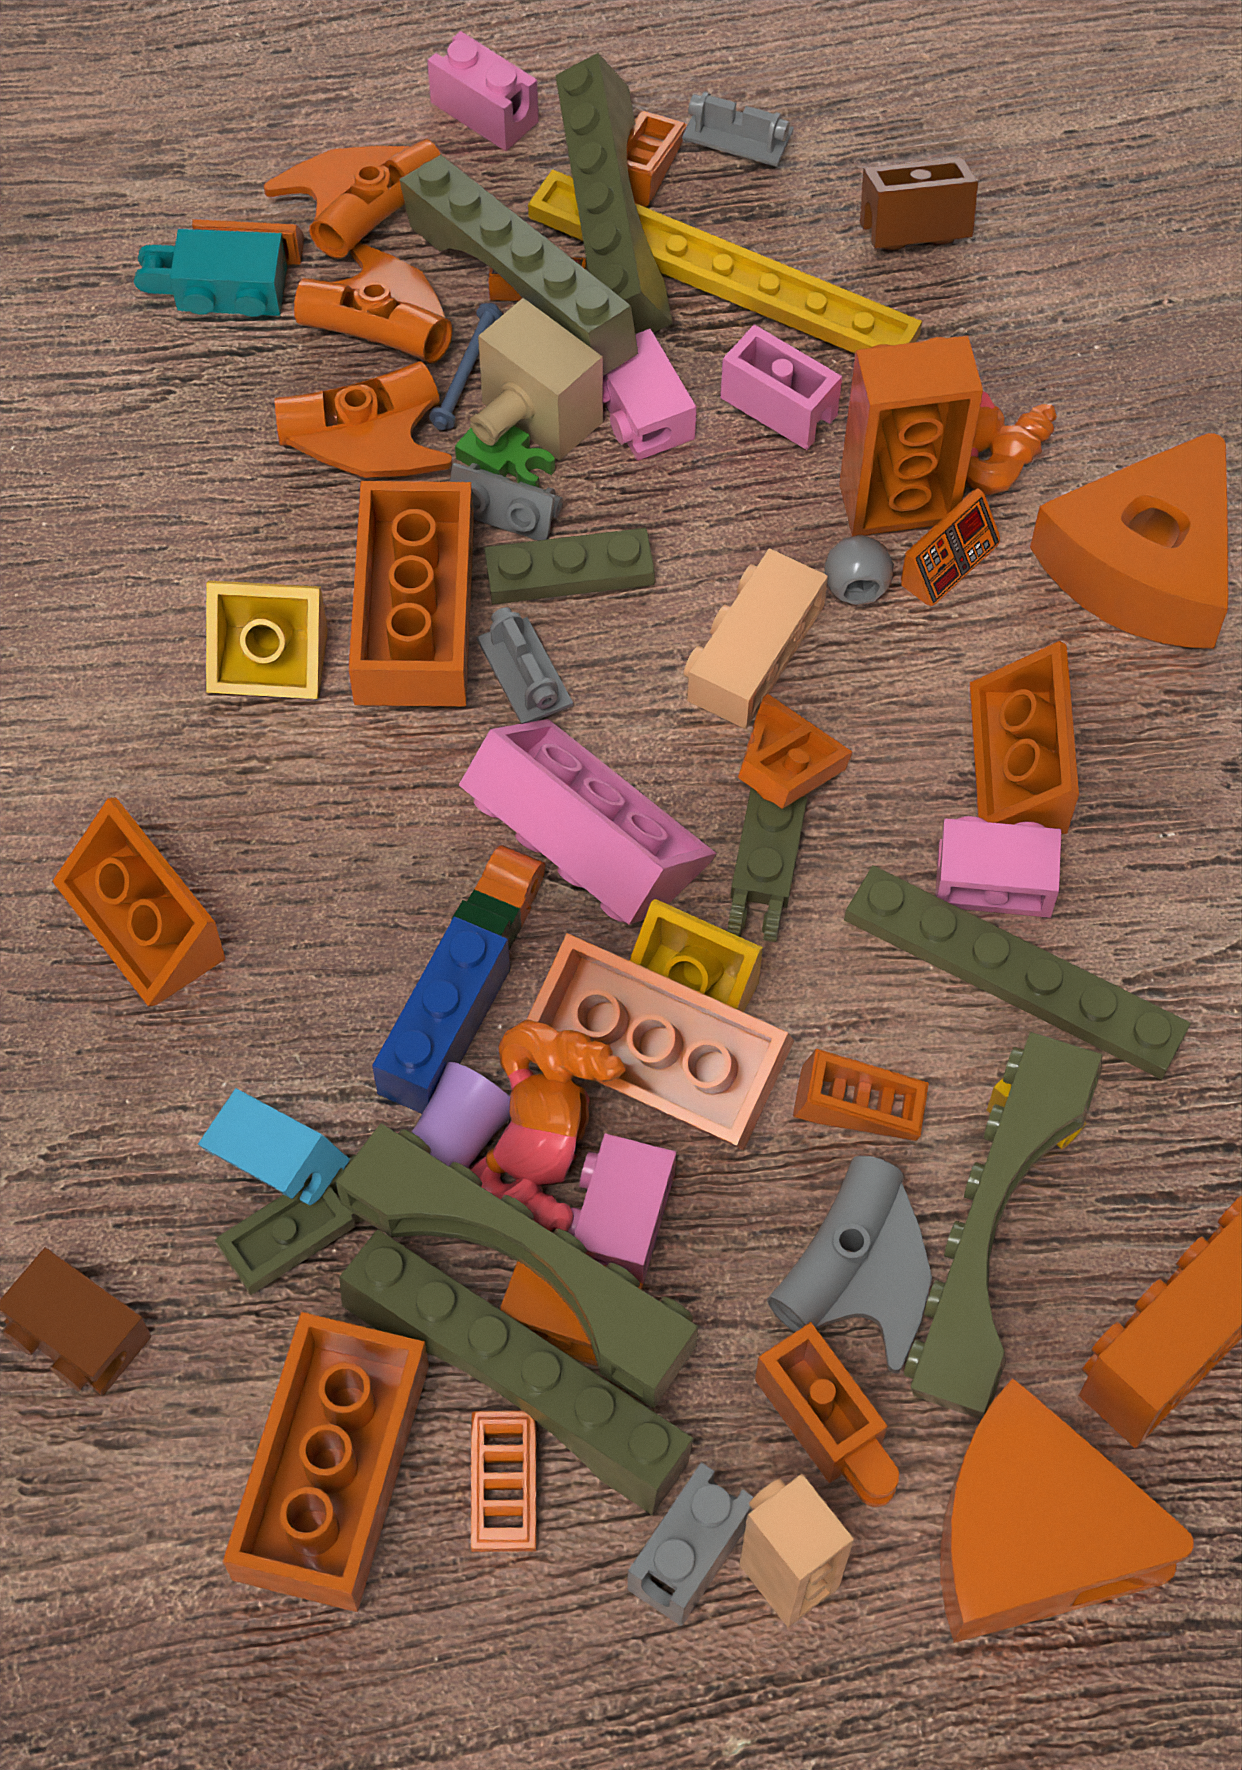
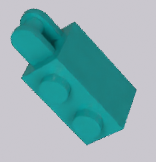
(217, 271)

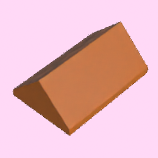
(1026, 741)
(138, 906)

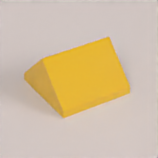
(264, 639)
(698, 955)

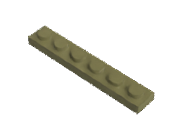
(1017, 972)

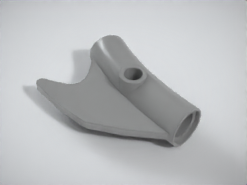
(882, 1276)

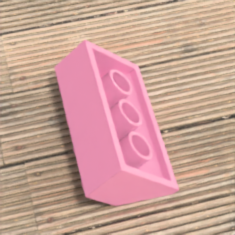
(584, 818)

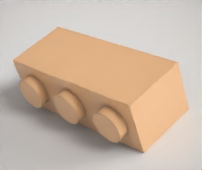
(755, 637)
(794, 1548)

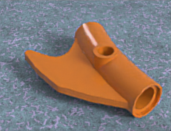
(352, 189)
(382, 304)
(365, 424)

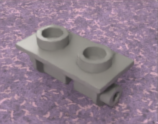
(746, 134)
(509, 504)
(523, 667)

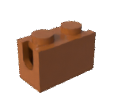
(918, 202)
(72, 1323)

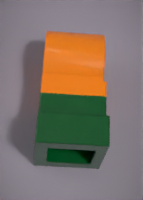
(504, 893)

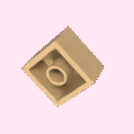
(538, 381)

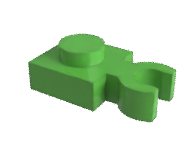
(506, 456)

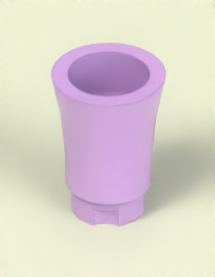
(462, 1115)

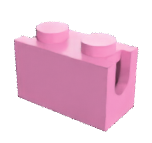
(483, 91)
(780, 386)
(649, 401)
(999, 866)
(623, 1202)

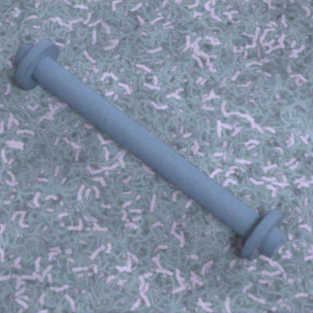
(442, 417)

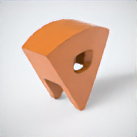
(1146, 544)
(1045, 1524)

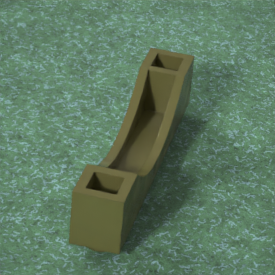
(597, 129)
(463, 216)
(1045, 1104)
(413, 1194)
(594, 1419)

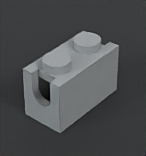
(689, 1545)

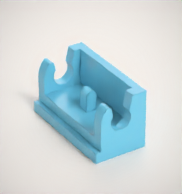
(273, 1147)

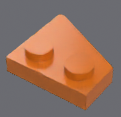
(788, 755)

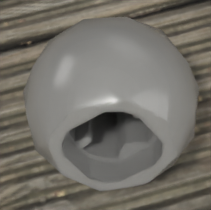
(858, 569)

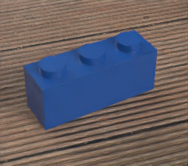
(442, 1013)

